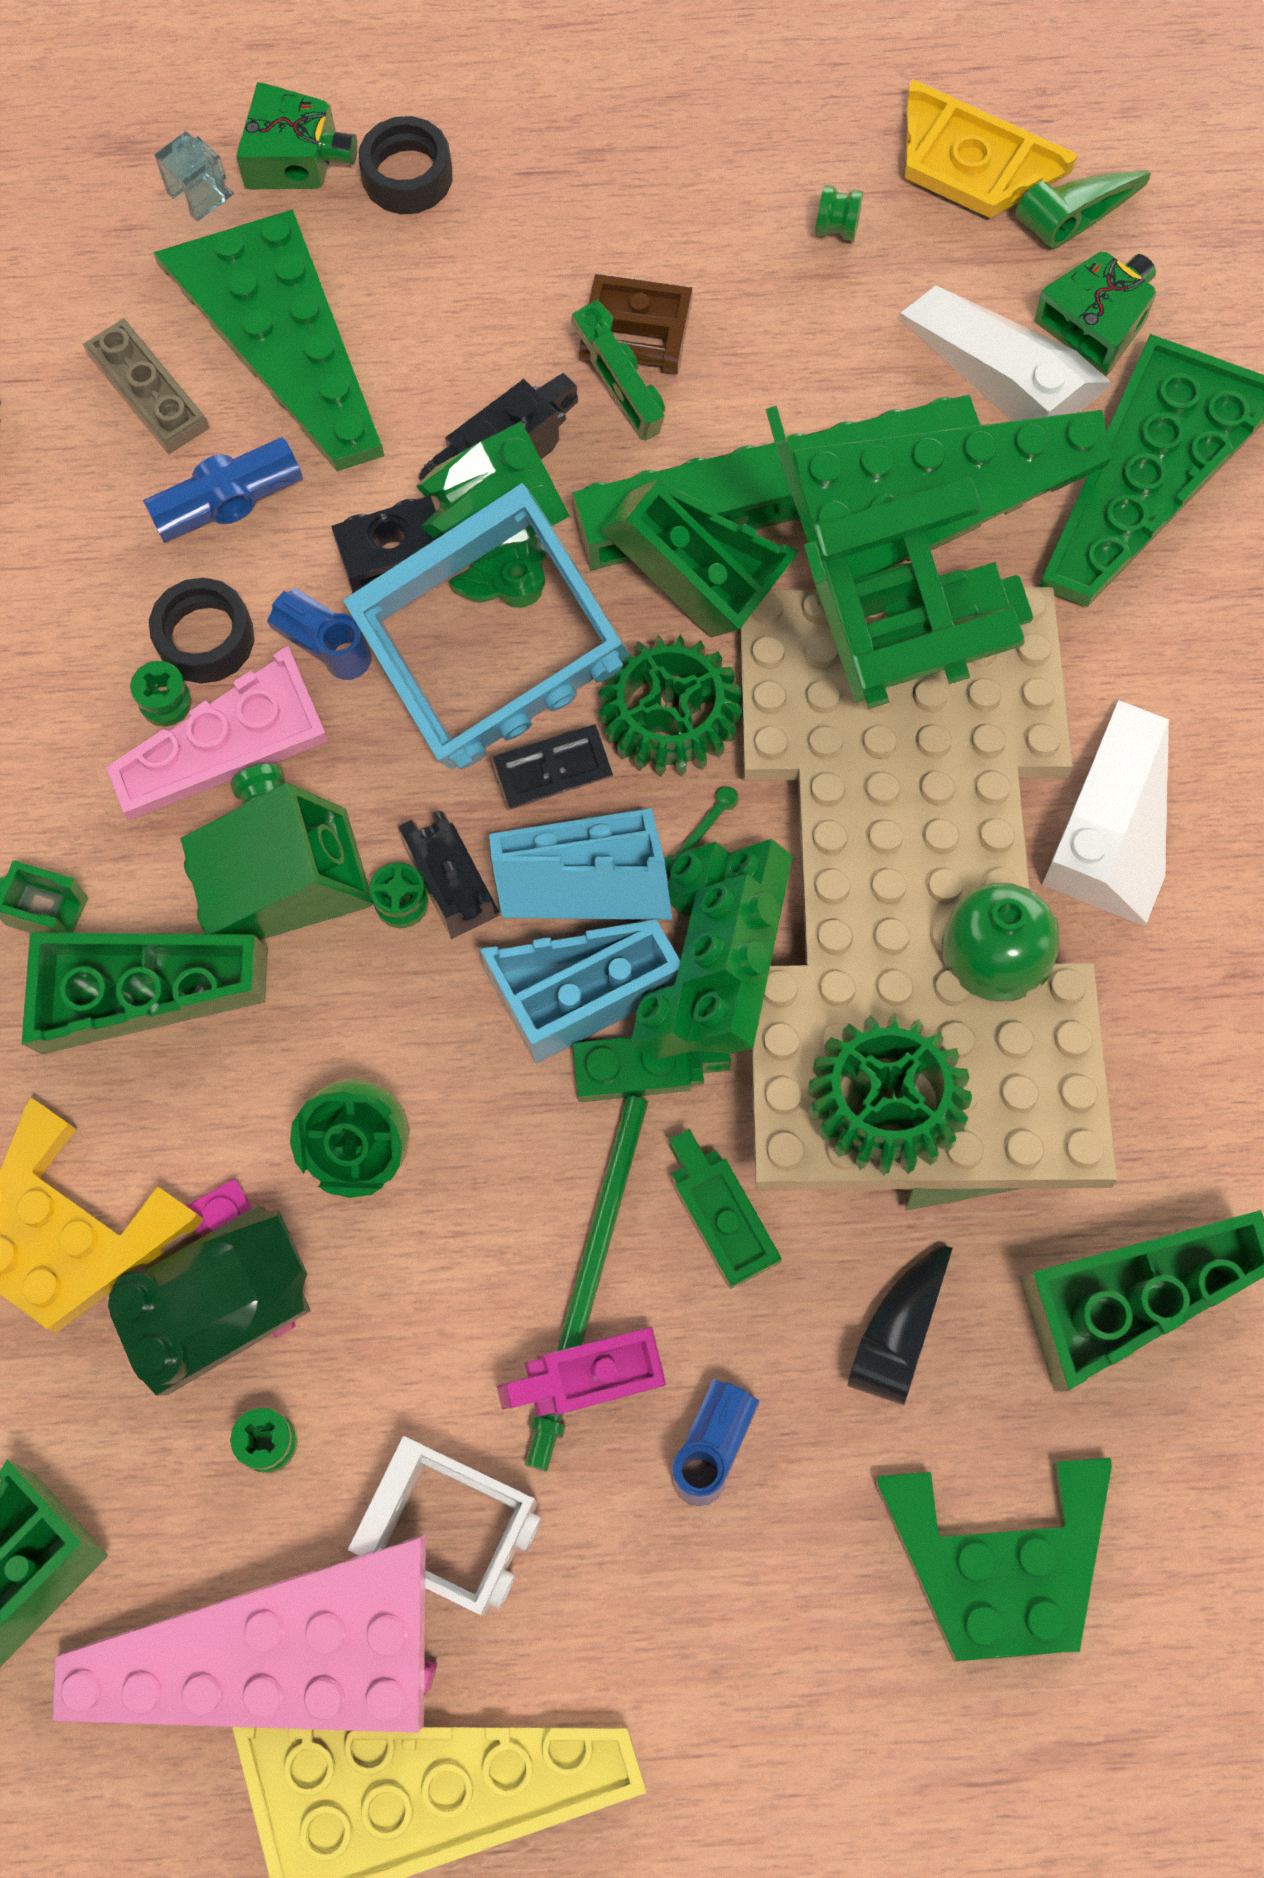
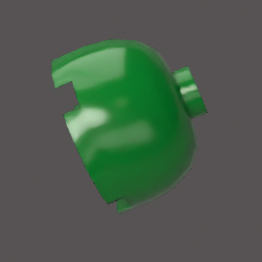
(1001, 941)
(350, 1137)

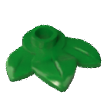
(511, 575)

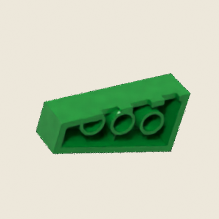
(127, 983)
(1124, 1298)

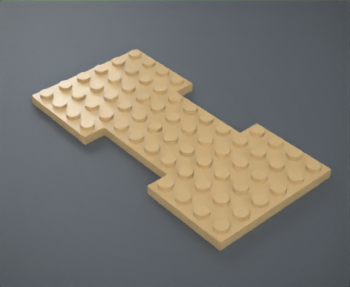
(896, 828)

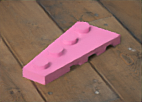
(252, 724)

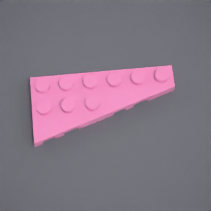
(292, 1655)

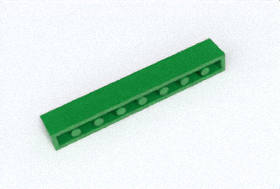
(751, 481)

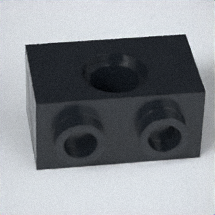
(364, 535)

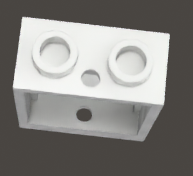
(394, 1494)

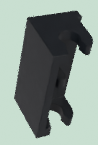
(551, 767)
(449, 875)

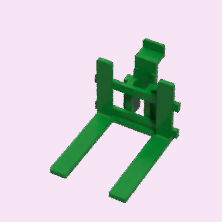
(930, 618)

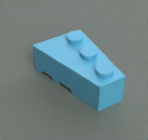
(583, 869)
(579, 983)

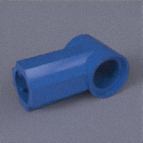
(320, 633)
(714, 1439)

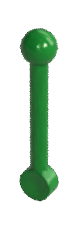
(726, 800)

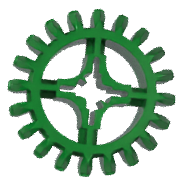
(700, 682)
(858, 1061)

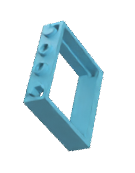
(439, 562)

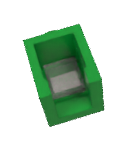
(40, 900)

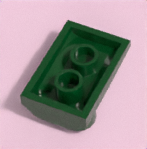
(209, 1300)

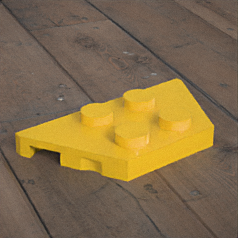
(975, 154)

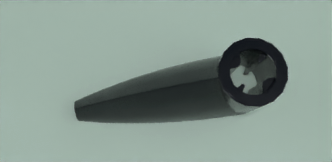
(898, 1330)

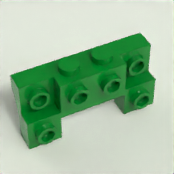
(726, 951)

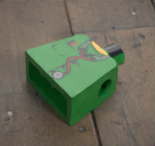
(290, 141)
(1099, 307)

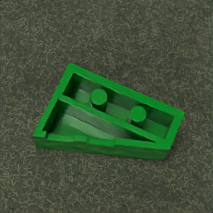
(696, 556)
(41, 1555)

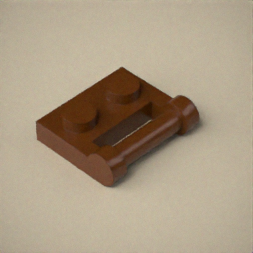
(645, 310)

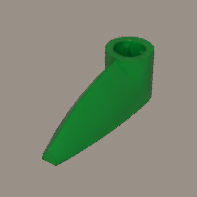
(1073, 207)

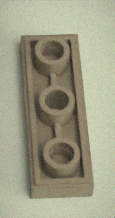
(146, 386)

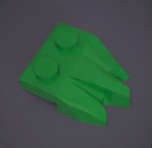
(484, 475)

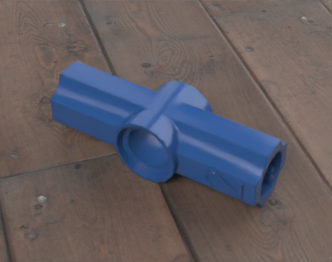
(223, 489)

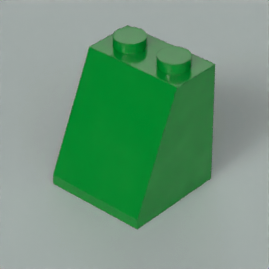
(275, 865)

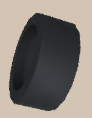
(400, 135)
(197, 595)

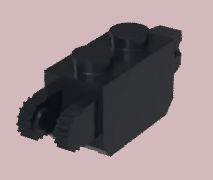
(537, 407)

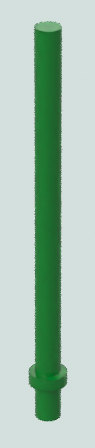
(549, 1427)

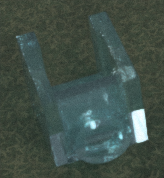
(197, 170)

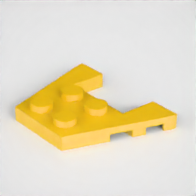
(55, 1252)

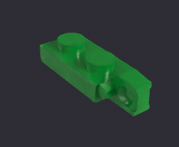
(618, 370)
(619, 1070)
(721, 1212)

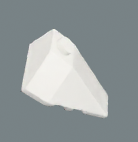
(1003, 360)
(1117, 829)

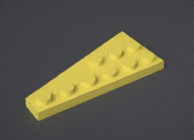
(421, 1798)

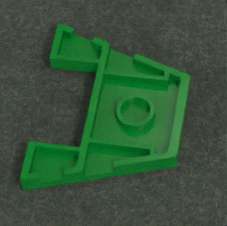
(1010, 1587)

